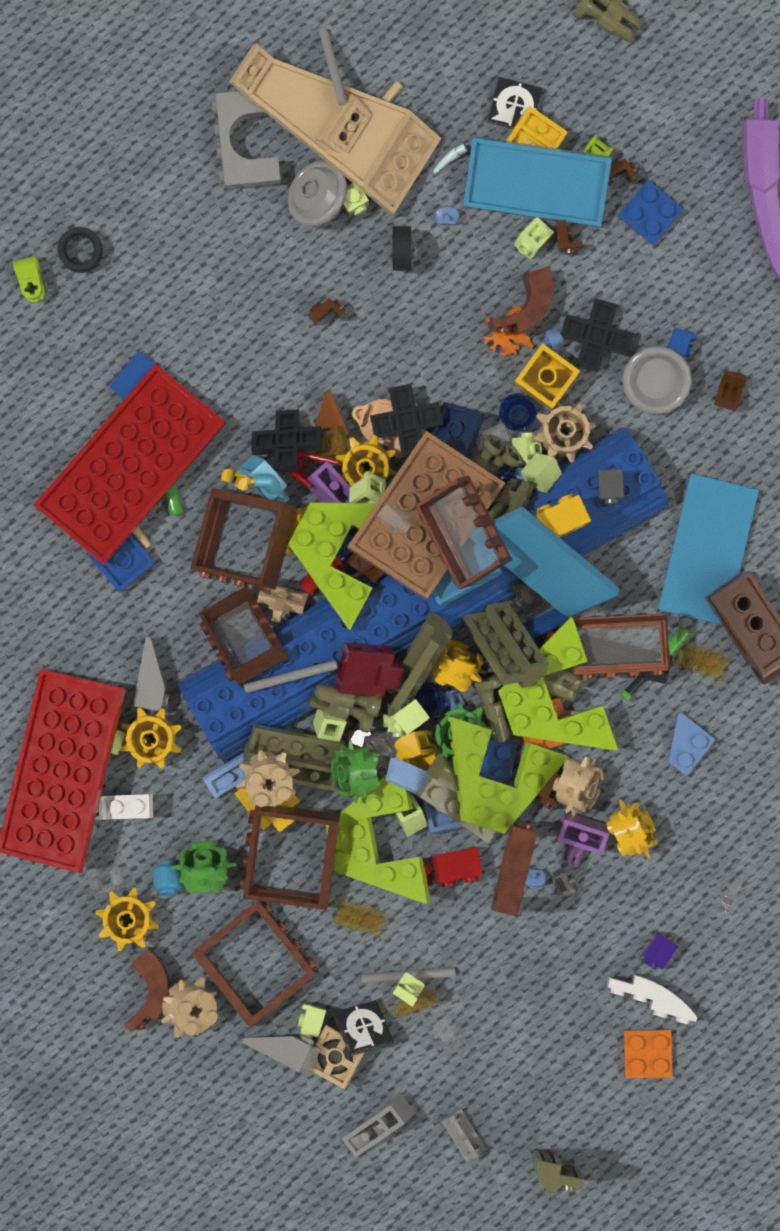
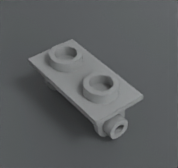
(463, 1135)

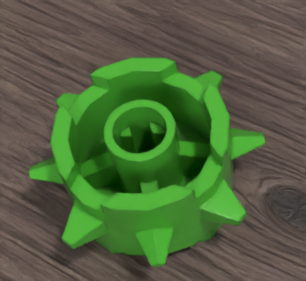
(443, 732)
(355, 771)
(203, 867)

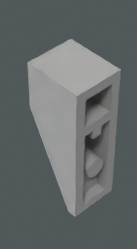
(151, 684)
(288, 1050)
(379, 1125)

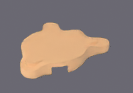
(362, 414)

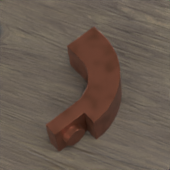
(538, 299)
(157, 982)

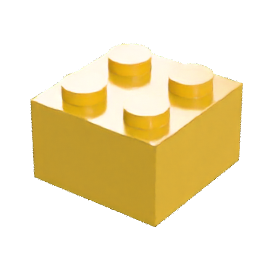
(546, 377)
(565, 516)

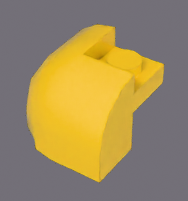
(418, 749)

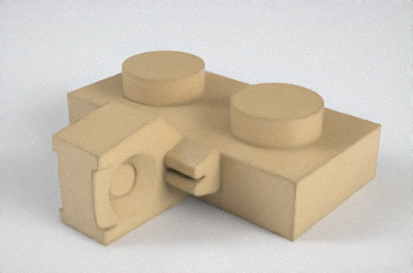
(283, 601)

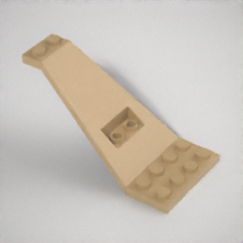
(378, 149)

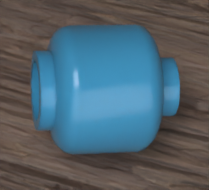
(166, 879)

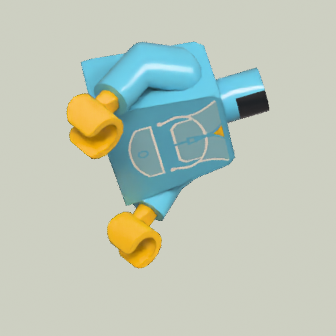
(260, 477)

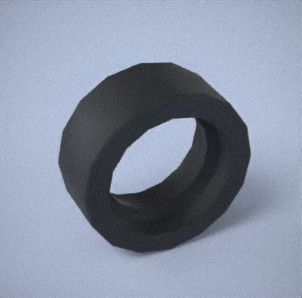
(83, 232)
(401, 248)

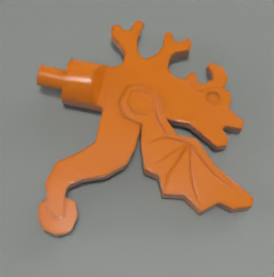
(503, 339)

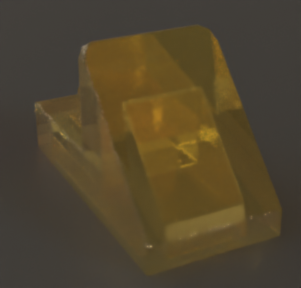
(333, 444)
(702, 661)
(359, 918)
(424, 999)

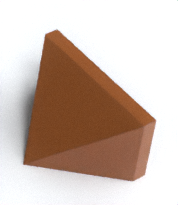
(329, 415)

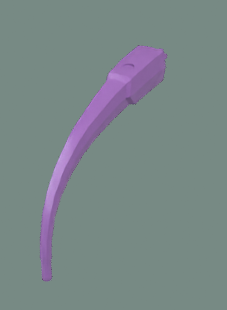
(761, 176)

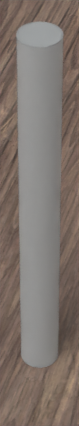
(332, 65)
(290, 676)
(418, 974)

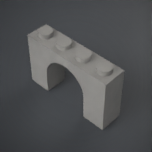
(237, 170)

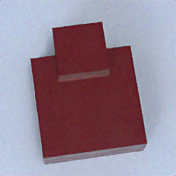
(368, 670)

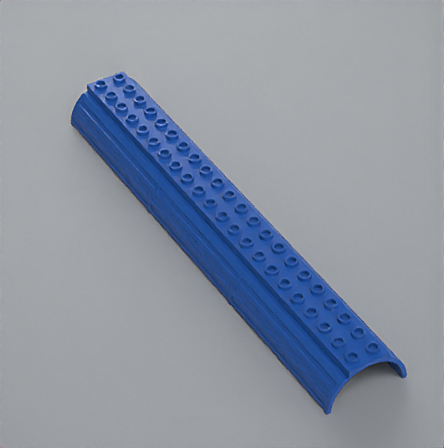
(396, 613)

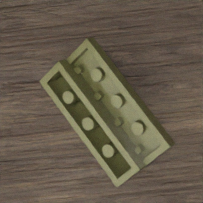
(506, 645)
(421, 659)
(303, 752)
(441, 792)
(553, 1173)

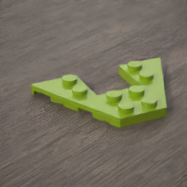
(316, 546)
(532, 709)
(488, 801)
(357, 849)

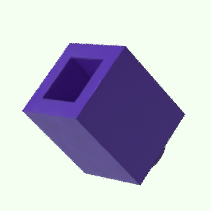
(659, 951)

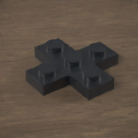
(596, 335)
(406, 419)
(287, 440)

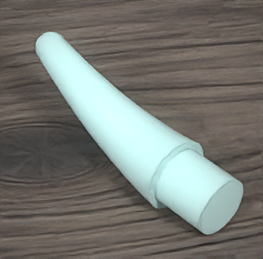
(455, 153)

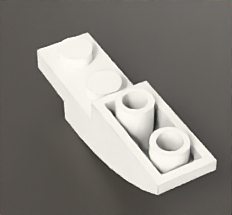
(125, 807)
(662, 1000)

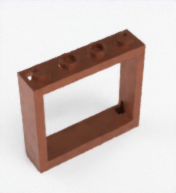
(211, 531)
(514, 869)
(286, 896)
(292, 945)

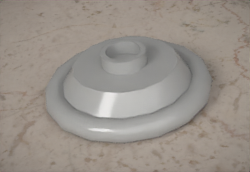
(316, 194)
(657, 380)

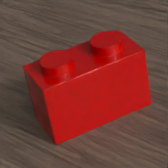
(456, 866)

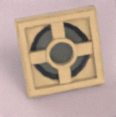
(334, 1058)

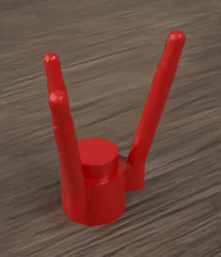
(302, 463)

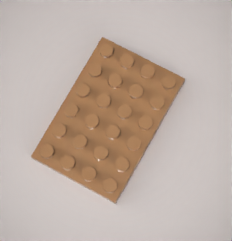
(414, 556)

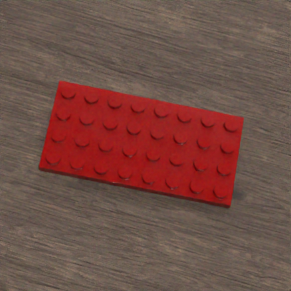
(129, 464)
(61, 770)

